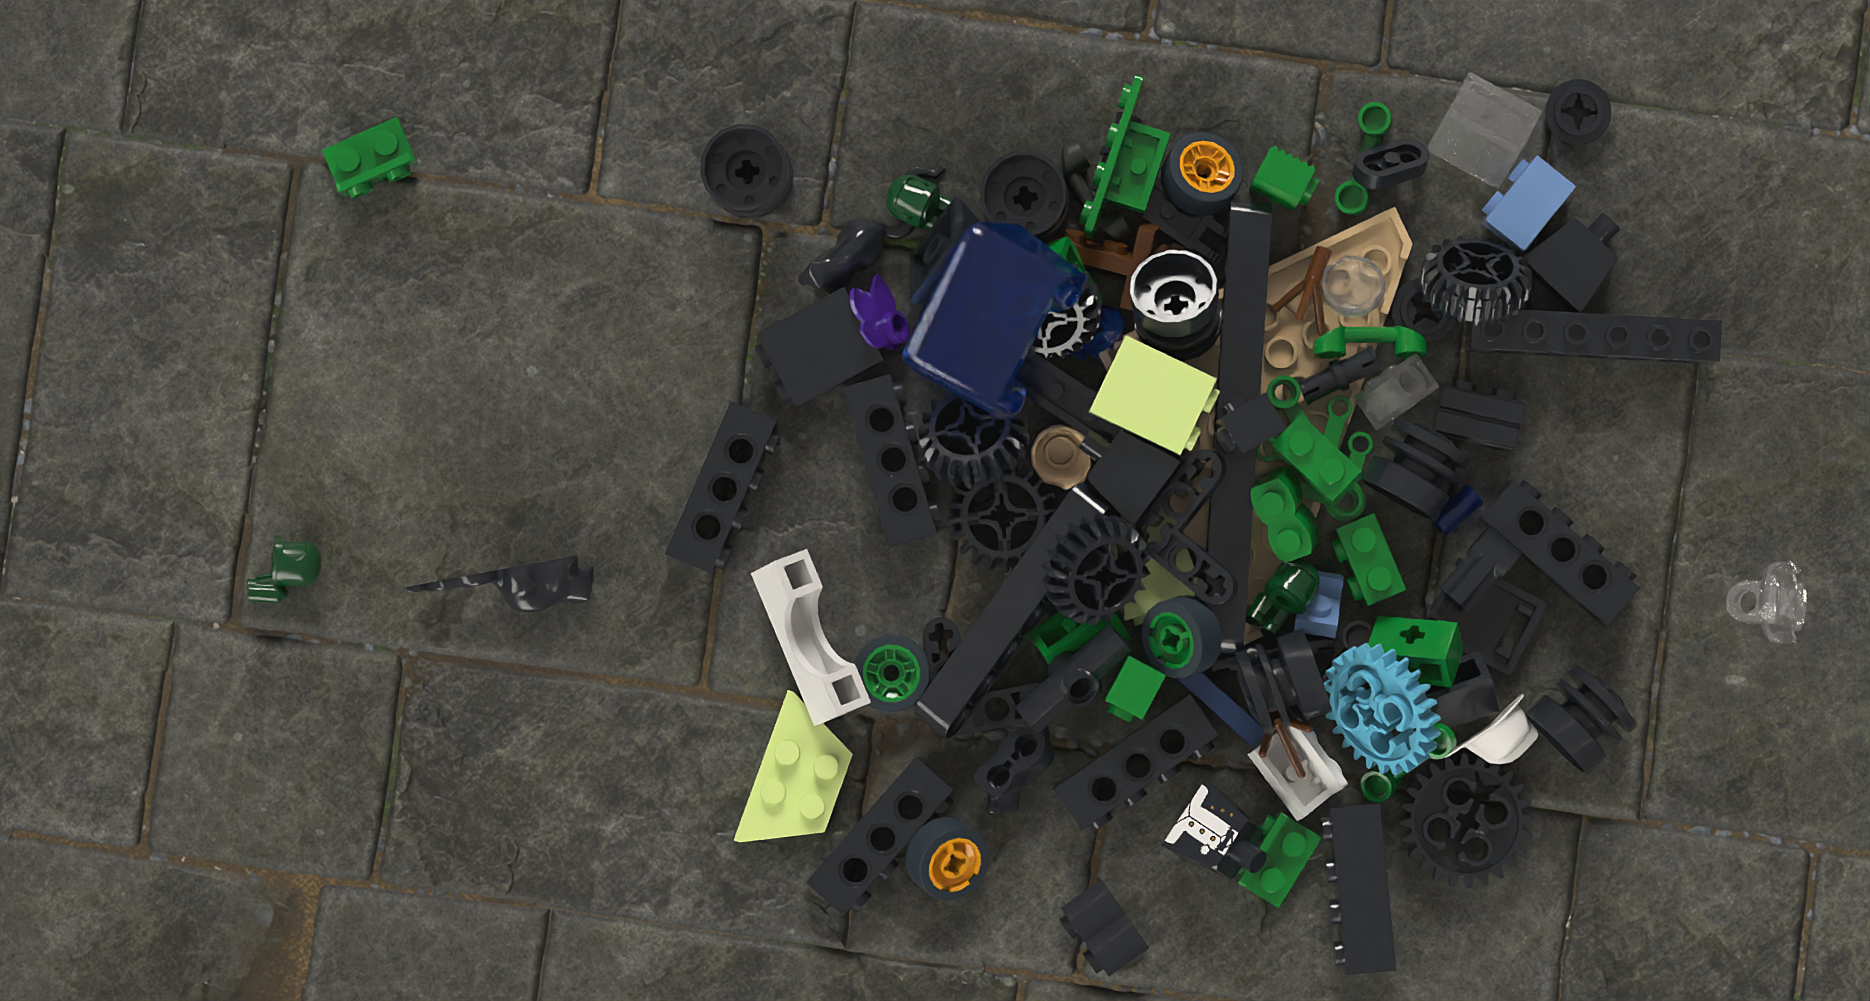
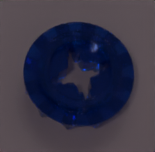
(1111, 331)

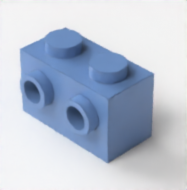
(1527, 204)

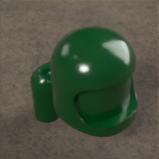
(916, 201)
(290, 566)
(1286, 592)

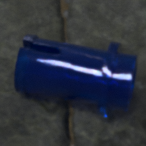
(1457, 510)

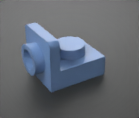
(1323, 611)

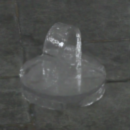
(1779, 602)

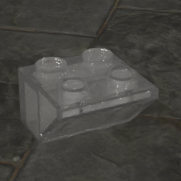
(1483, 130)

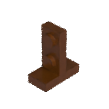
(1114, 254)

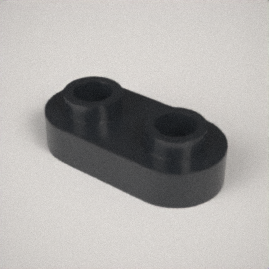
(1390, 163)

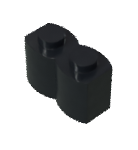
(1104, 929)

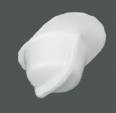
(1503, 738)

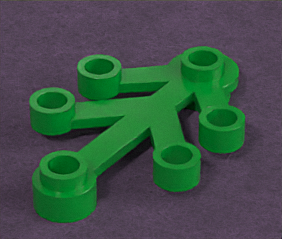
(1332, 433)

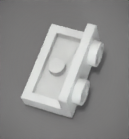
(1300, 794)

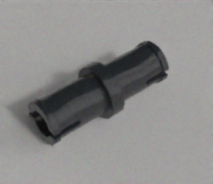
(1339, 375)

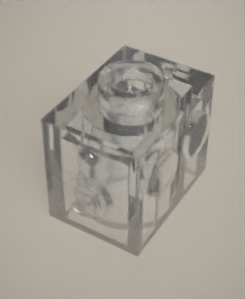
(1395, 391)

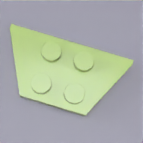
(796, 778)

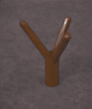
(1311, 287)
(1278, 725)

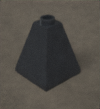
(935, 249)

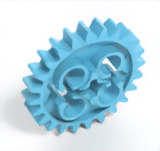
(1390, 703)

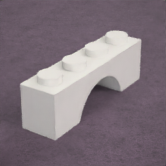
(791, 599)

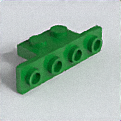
(1131, 165)

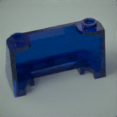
(989, 314)

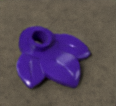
(880, 320)

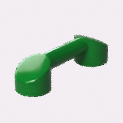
(1376, 124)
(1404, 340)
(1380, 787)

